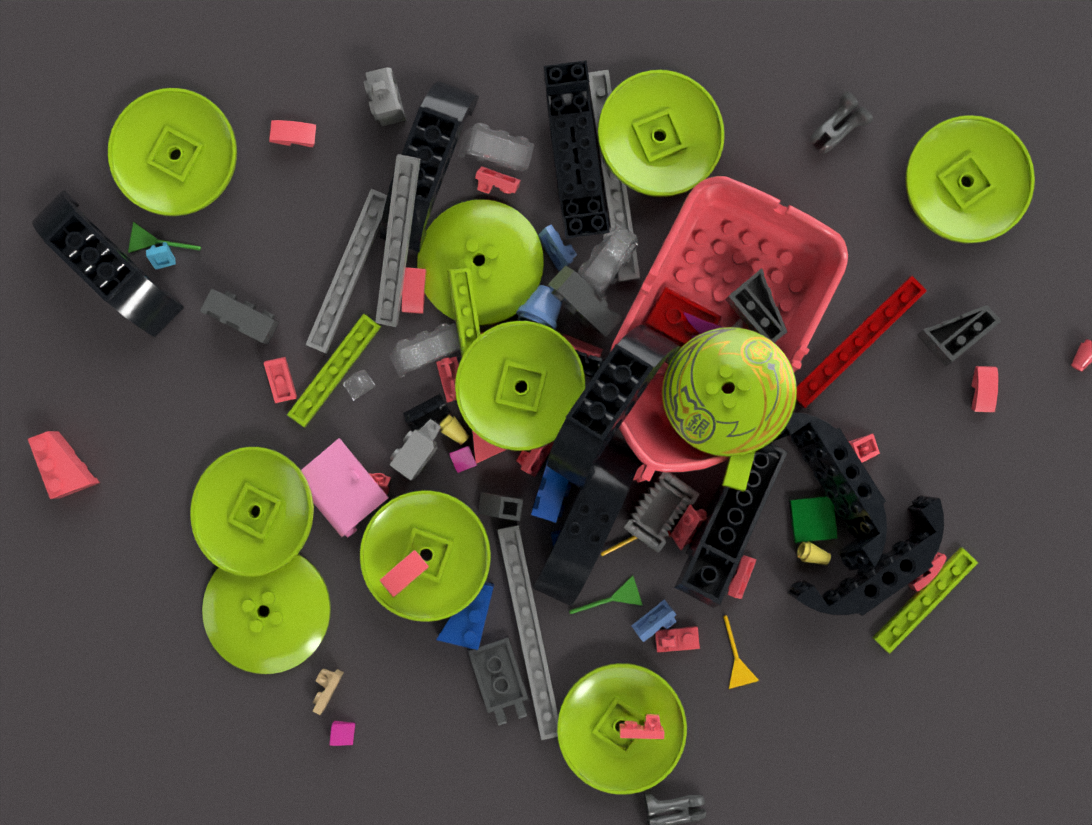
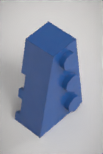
(550, 495)
(467, 625)

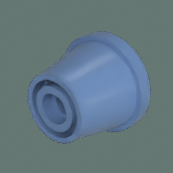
(541, 308)

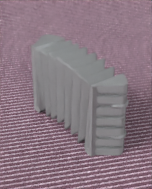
(659, 508)

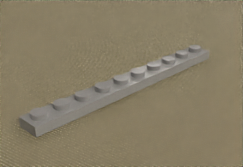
(615, 190)
(529, 631)

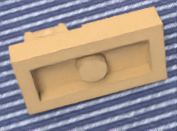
(329, 681)

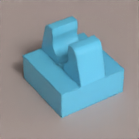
(160, 256)

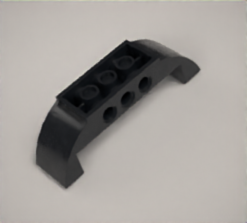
(434, 142)
(575, 149)
(105, 266)
(608, 402)
(845, 484)
(898, 568)

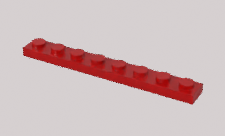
(858, 341)

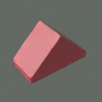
(865, 447)

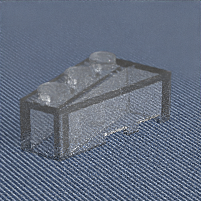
(496, 147)
(608, 259)
(425, 349)

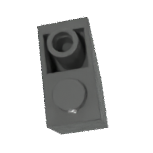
(500, 506)

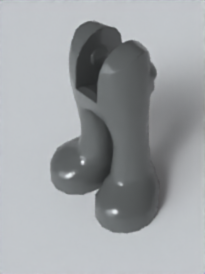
(859, 118)
(682, 803)

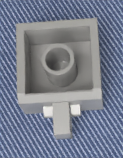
(385, 96)
(416, 451)

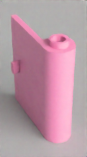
(342, 488)

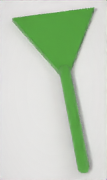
(142, 239)
(626, 593)

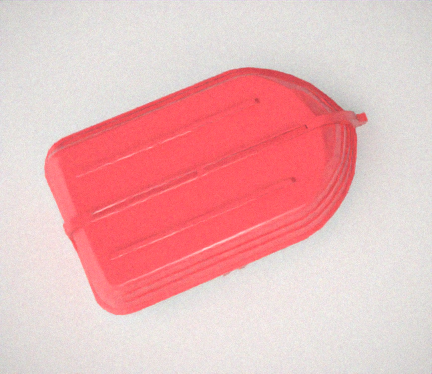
(711, 250)

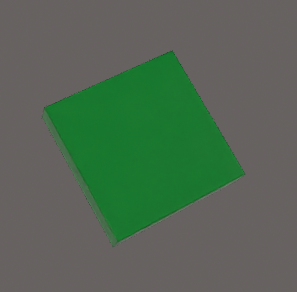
(813, 519)

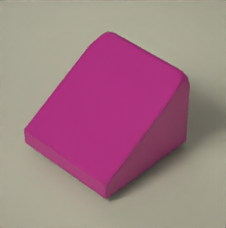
(463, 459)
(342, 733)

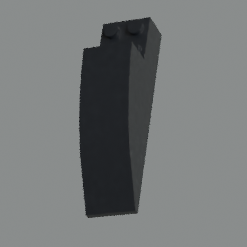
(726, 531)

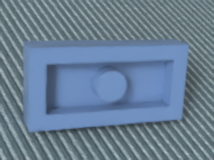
(552, 243)
(652, 621)

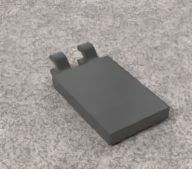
(499, 678)

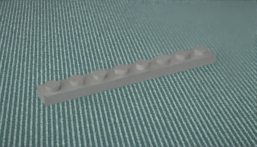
(397, 239)
(347, 272)

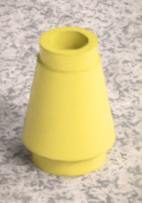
(452, 428)
(813, 554)

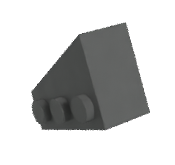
(583, 301)
(757, 307)
(240, 316)
(957, 335)

